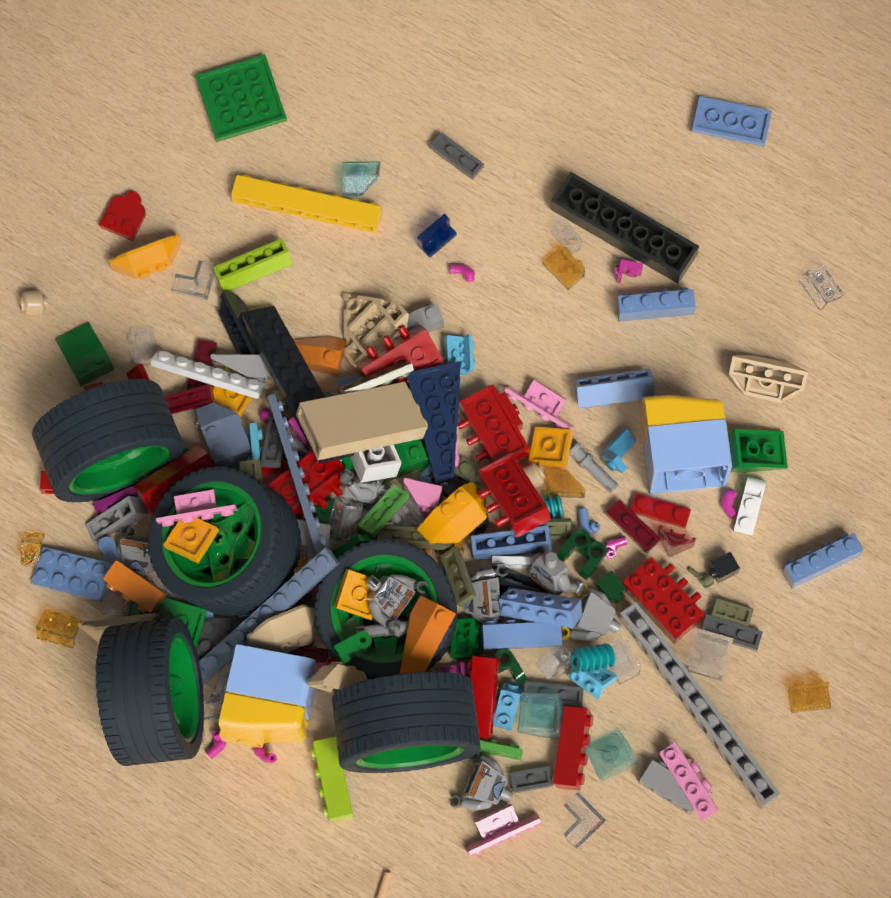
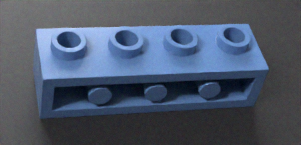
(656, 305)
(614, 388)
(506, 544)
(823, 560)
(540, 607)
(519, 635)

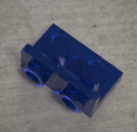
(436, 236)

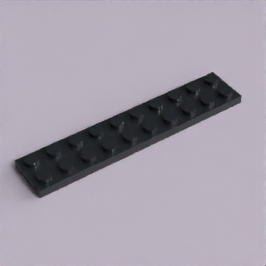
(283, 361)

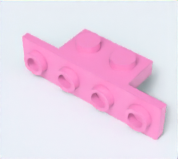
(543, 401)
(196, 505)
(690, 780)
(499, 826)

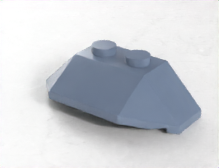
(224, 435)

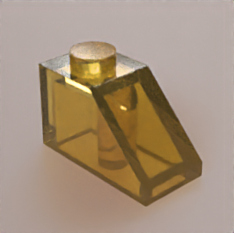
(563, 483)

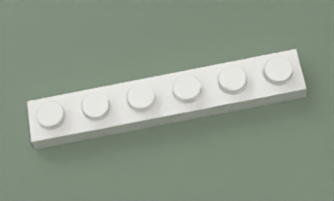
(207, 374)

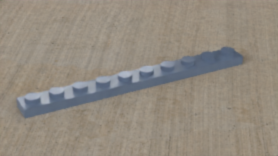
(297, 473)
(276, 604)

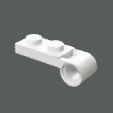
(750, 506)

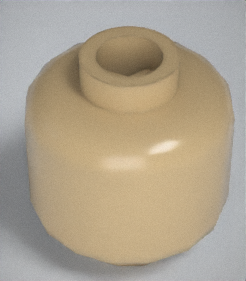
(33, 303)
(535, 473)

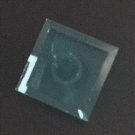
(359, 177)
(540, 714)
(611, 755)

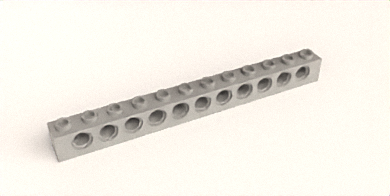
(699, 705)

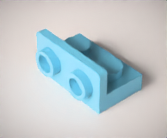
(593, 681)

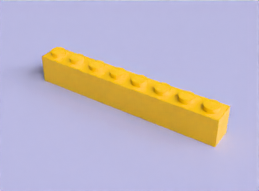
(306, 203)

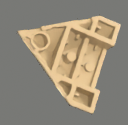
(367, 322)

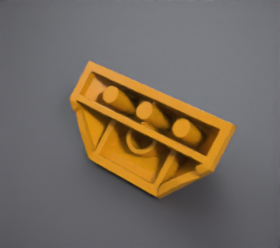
(148, 258)
(455, 516)

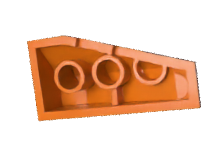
(322, 353)
(425, 632)

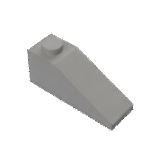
(428, 317)
(247, 365)
(121, 514)
(661, 782)

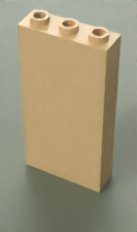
(361, 420)

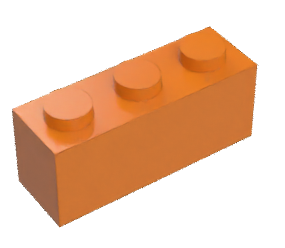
(134, 587)

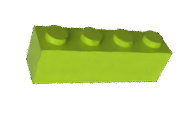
(253, 265)
(333, 780)

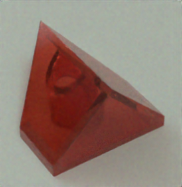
(674, 542)

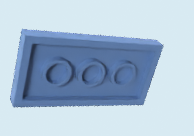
(731, 121)
(71, 574)

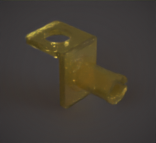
(31, 548)

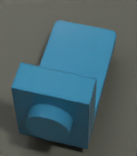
(617, 449)
(507, 705)

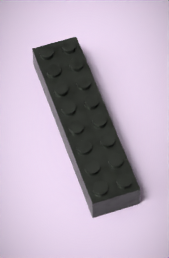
(624, 227)

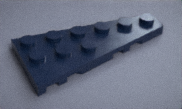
(438, 398)

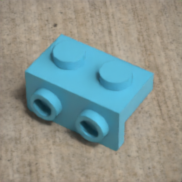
(460, 349)
(254, 436)

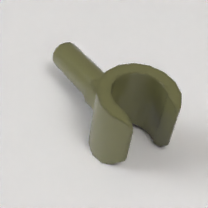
(706, 581)

